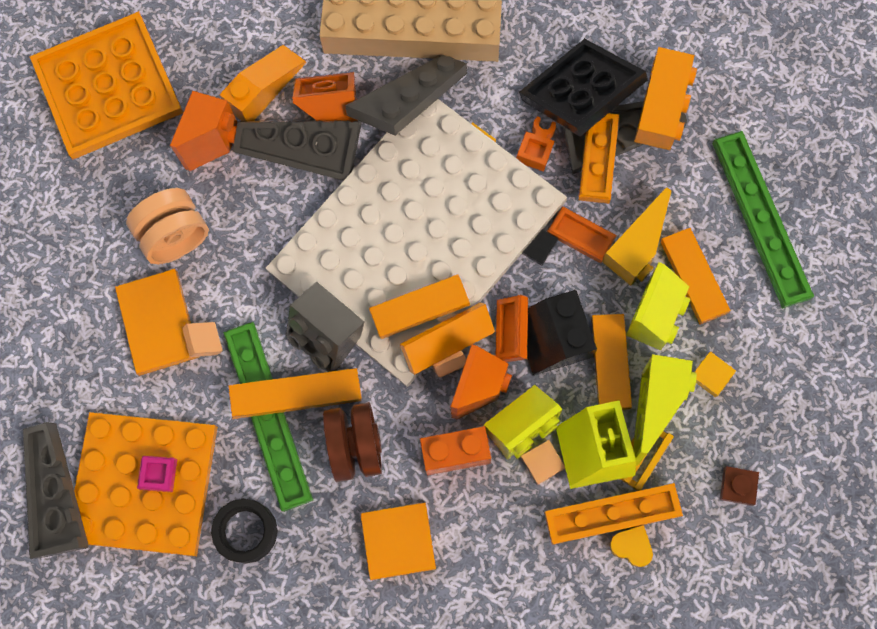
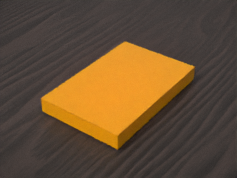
(154, 321)

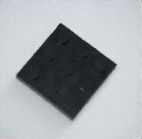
(583, 86)

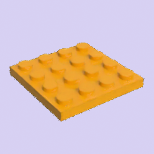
(105, 85)
(108, 477)

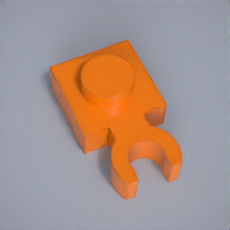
(537, 146)

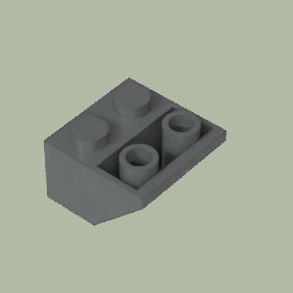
(323, 327)

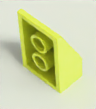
(662, 391)

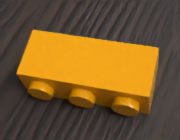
(666, 99)

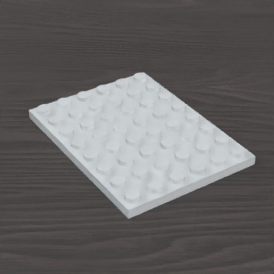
(414, 214)

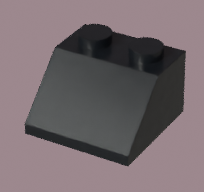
(558, 333)

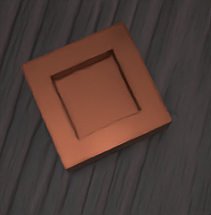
(739, 486)

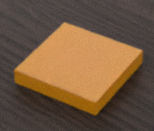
(398, 541)

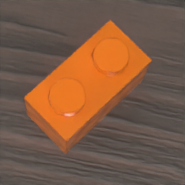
(455, 450)

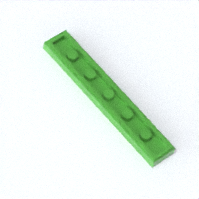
(762, 220)
(271, 429)

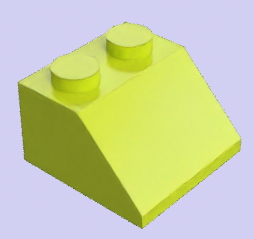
(659, 308)

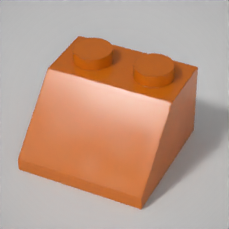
(204, 131)

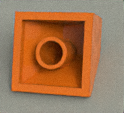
(325, 96)
(480, 382)

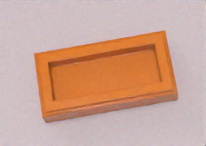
(581, 234)
(512, 328)

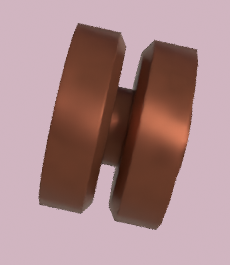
(352, 442)

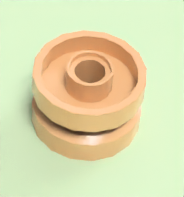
(167, 226)

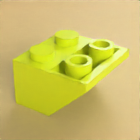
(523, 421)
(596, 445)

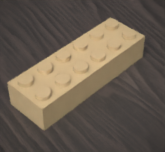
(412, 28)

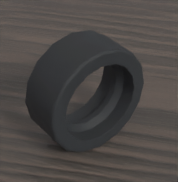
(219, 526)

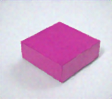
(157, 474)

